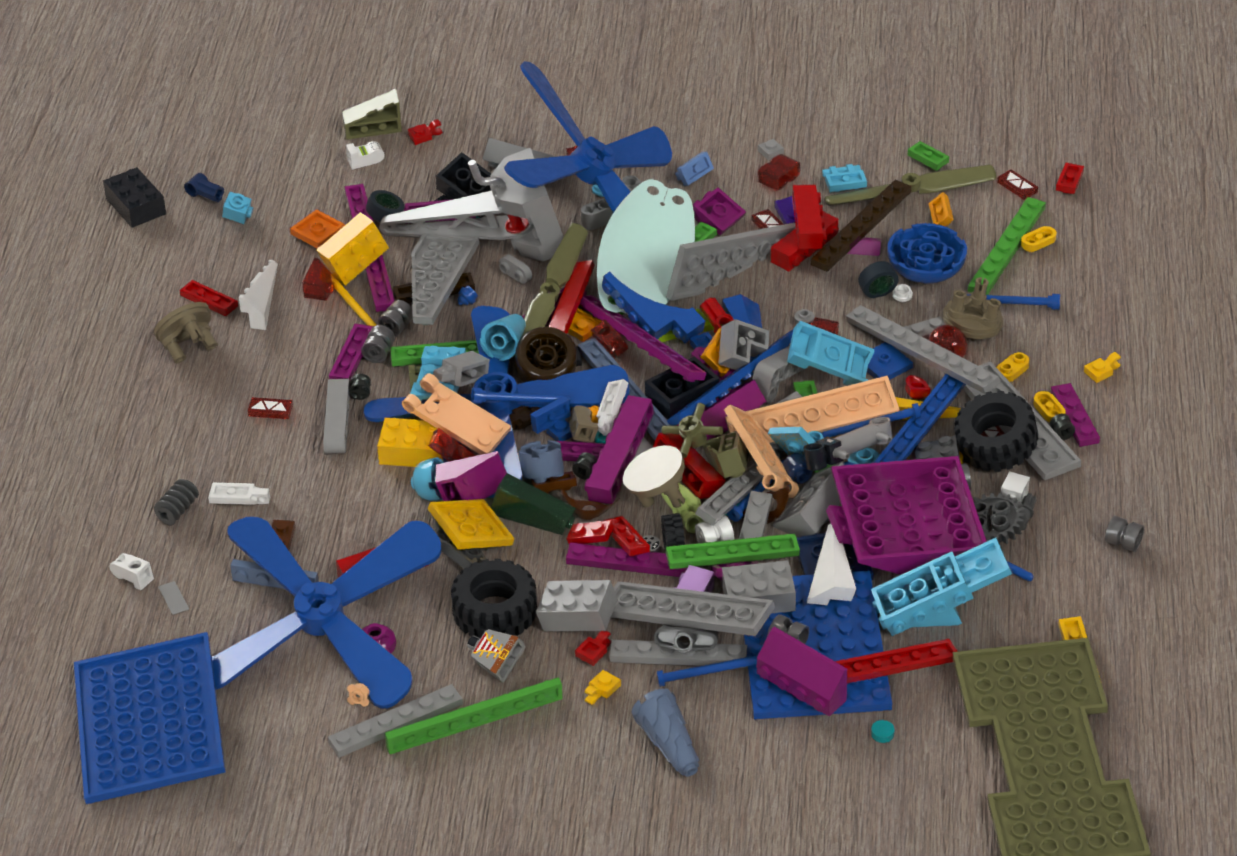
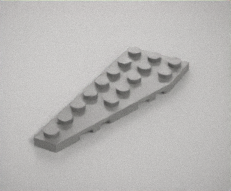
(711, 260)
(436, 268)

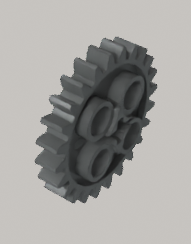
(1007, 516)

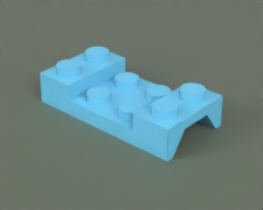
(829, 353)
(431, 360)

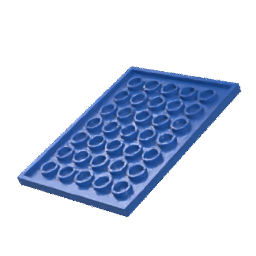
(836, 631)
(148, 718)

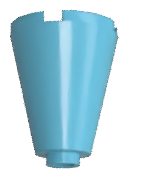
(502, 336)

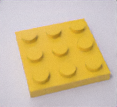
(471, 524)

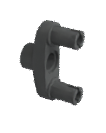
(700, 639)

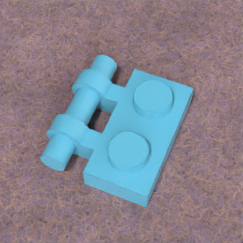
(844, 178)

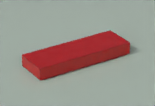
(215, 300)
(628, 537)

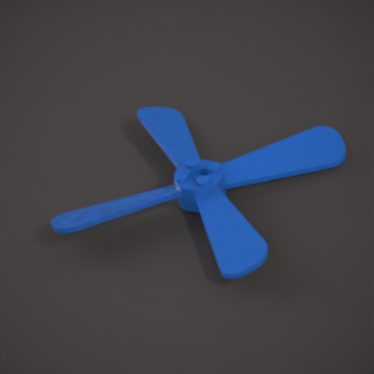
(591, 159)
(583, 387)
(321, 605)

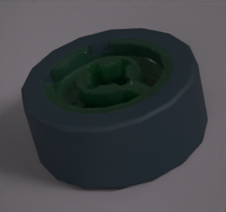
(383, 203)
(878, 279)

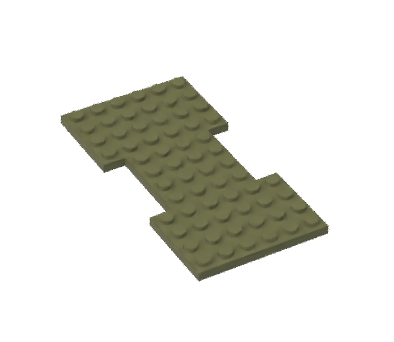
(1053, 773)

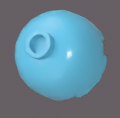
(424, 479)

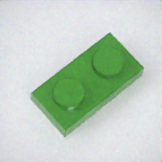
(928, 155)

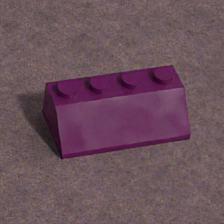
(744, 397)
(802, 672)

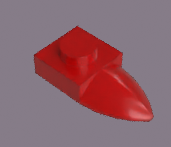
(916, 387)

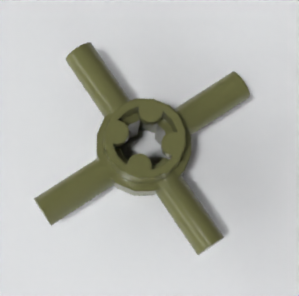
(692, 430)

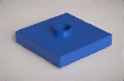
(888, 362)

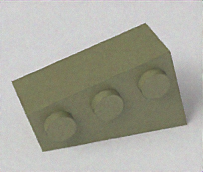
(373, 117)
(727, 454)

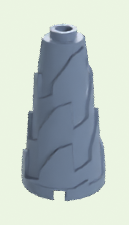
(666, 729)

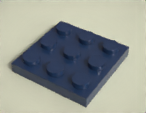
(810, 549)

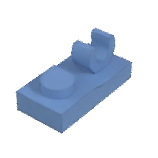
(694, 168)

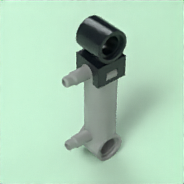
(837, 449)

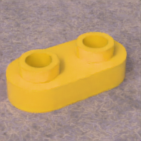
(1038, 238)
(1014, 366)
(1047, 405)

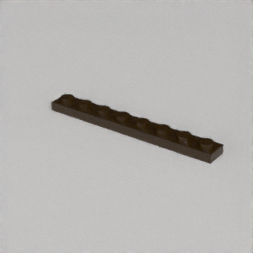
(860, 225)

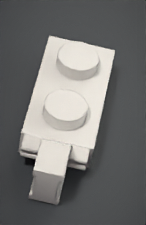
(610, 405)
(238, 494)

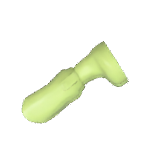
(691, 504)

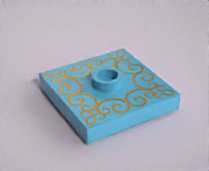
(791, 438)

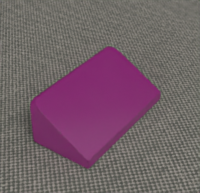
(867, 246)

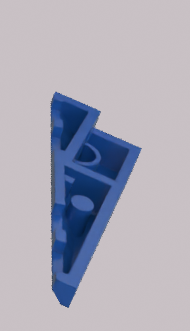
(743, 309)

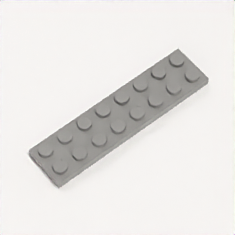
(1051, 454)
(691, 608)

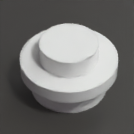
(902, 293)

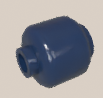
(796, 468)

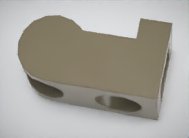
(581, 425)

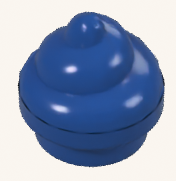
(467, 296)

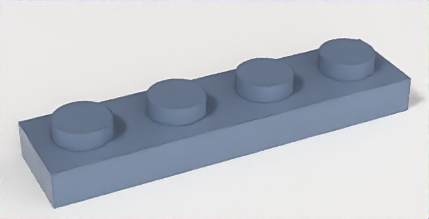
(252, 573)

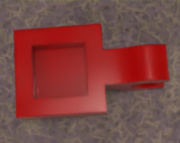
(424, 133)
(594, 649)

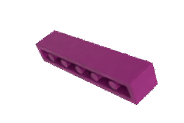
(619, 449)

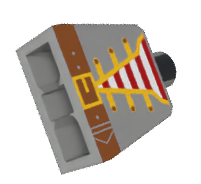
(496, 652)

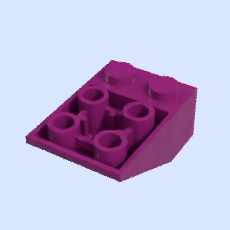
(470, 477)

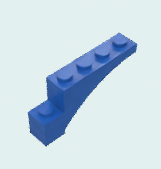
(653, 316)

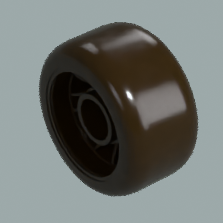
(545, 354)

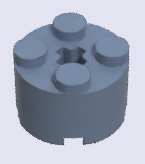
(541, 461)

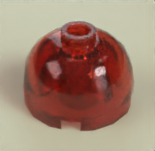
(950, 339)

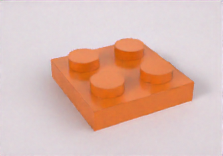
(316, 228)

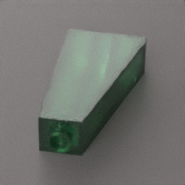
(531, 506)

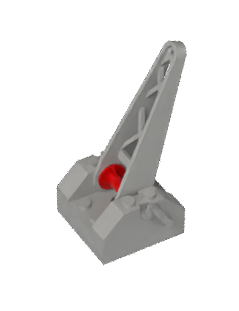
(528, 221)

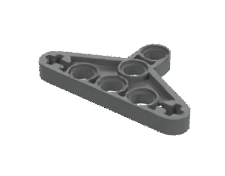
(463, 557)

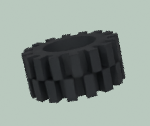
(672, 530)

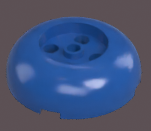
(927, 253)

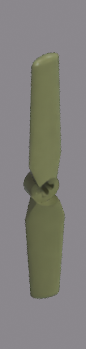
(925, 183)
(557, 275)

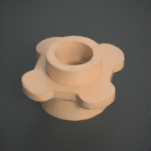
(361, 690)

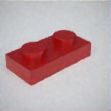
(1069, 178)
(590, 532)

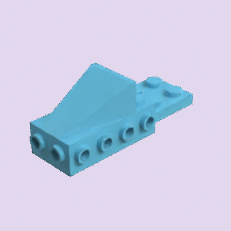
(933, 590)

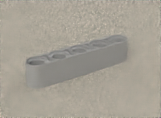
(336, 416)

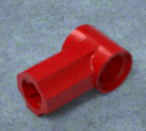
(715, 313)

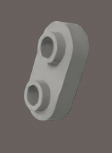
(515, 269)

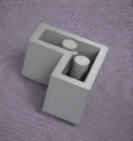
(740, 342)

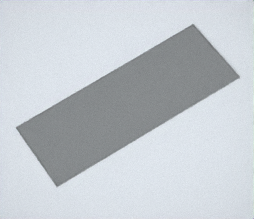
(173, 597)

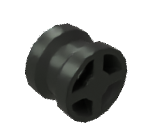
(360, 386)
(1062, 426)
(583, 466)

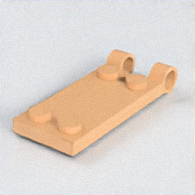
(457, 416)
(759, 447)

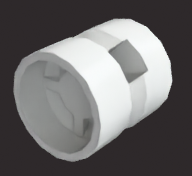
(719, 532)

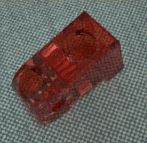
(609, 339)

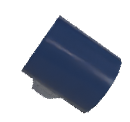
(201, 186)

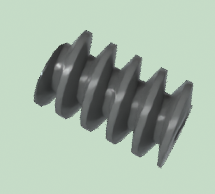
(176, 501)

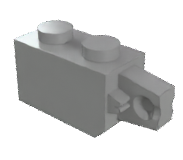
(462, 369)

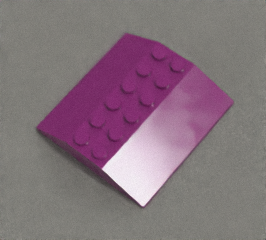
(907, 511)

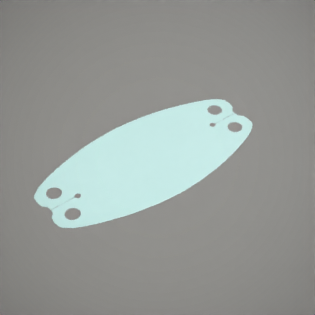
(645, 241)

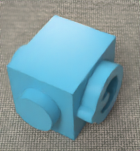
(237, 207)

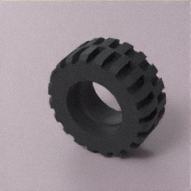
(992, 411)
(491, 580)

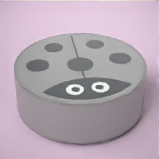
(654, 543)

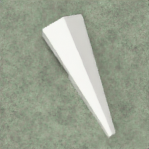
(259, 296)
(832, 573)

